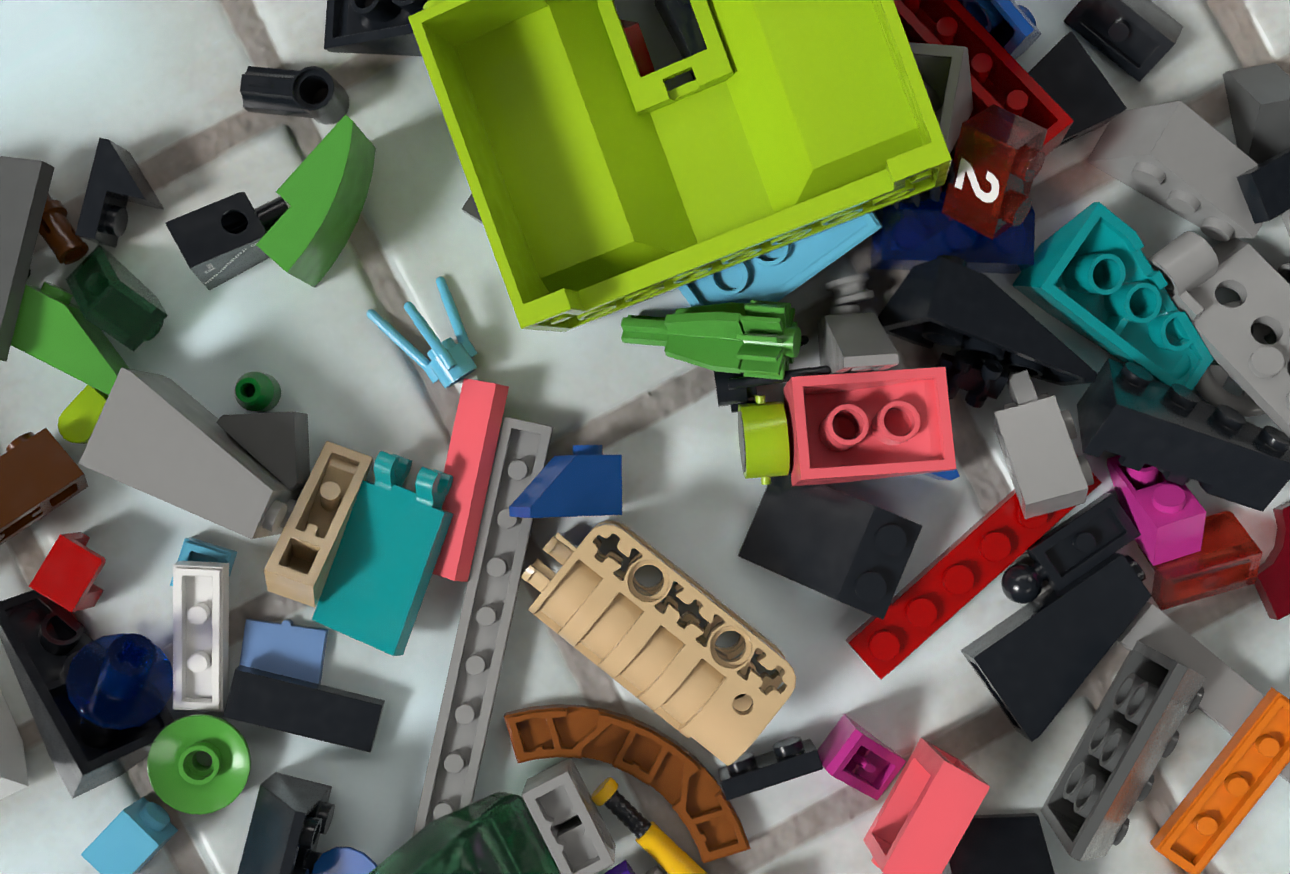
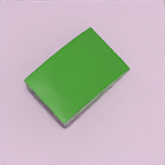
(325, 204)

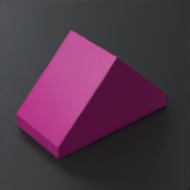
(859, 758)

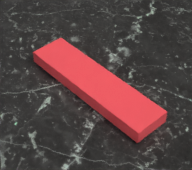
(470, 464)

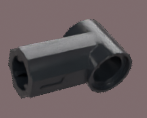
(292, 93)

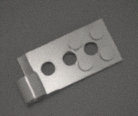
(1192, 277)

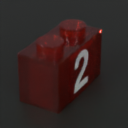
(994, 171)

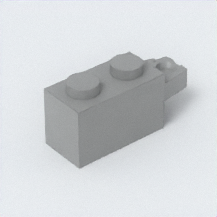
(1040, 450)

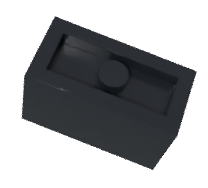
(1126, 31)

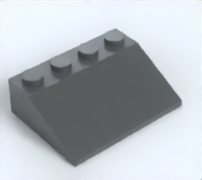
(1120, 751)

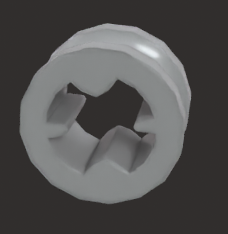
(850, 290)

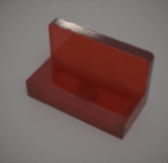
(1225, 563)

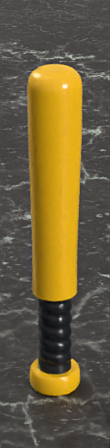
(647, 834)

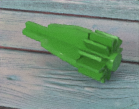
(724, 337)

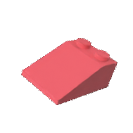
(868, 425)

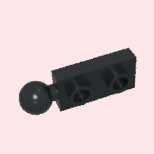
(1071, 549)

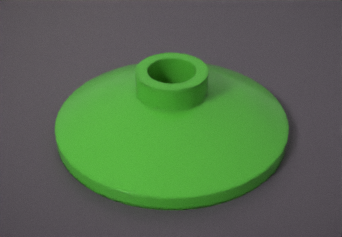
(185, 782)

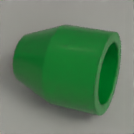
(266, 392)

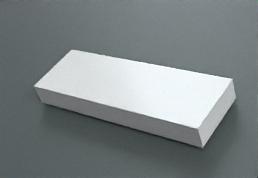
(200, 635)

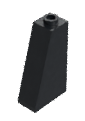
(1056, 641)

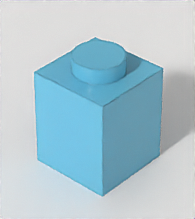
(130, 839)

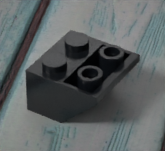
(286, 826)

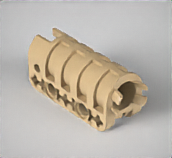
(656, 650)

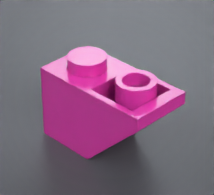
(1161, 510)

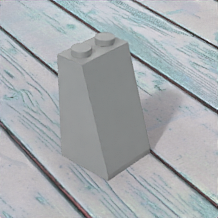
(175, 451)

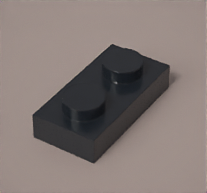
(787, 761)

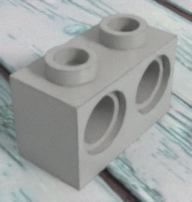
(569, 820)

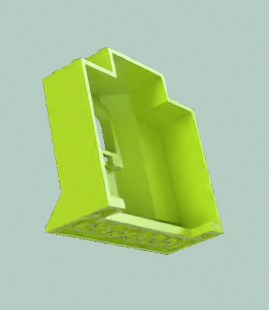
(626, 190)

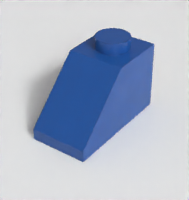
(574, 486)

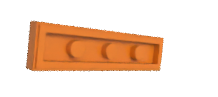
(1228, 787)

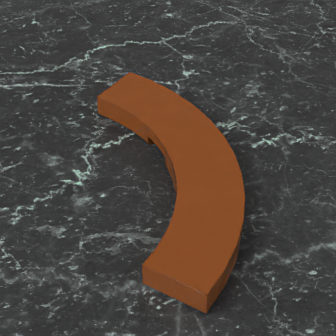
(641, 752)

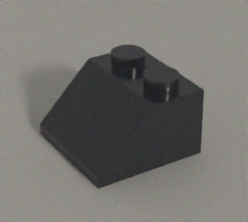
(1002, 846)

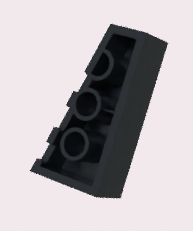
(1182, 436)

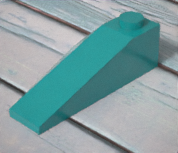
(1109, 293)

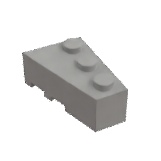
(1180, 165)

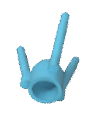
(449, 360)

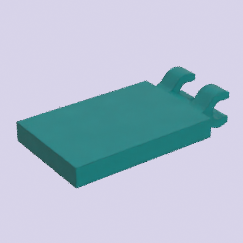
(386, 556)

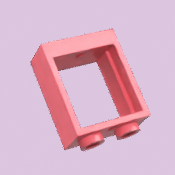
(925, 813)

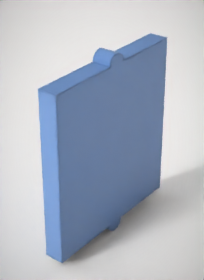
(284, 649)

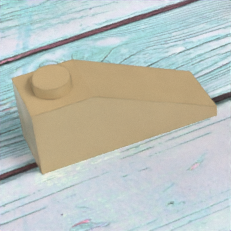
(316, 525)

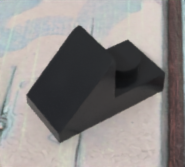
(111, 185)

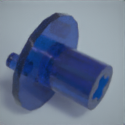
(120, 681)

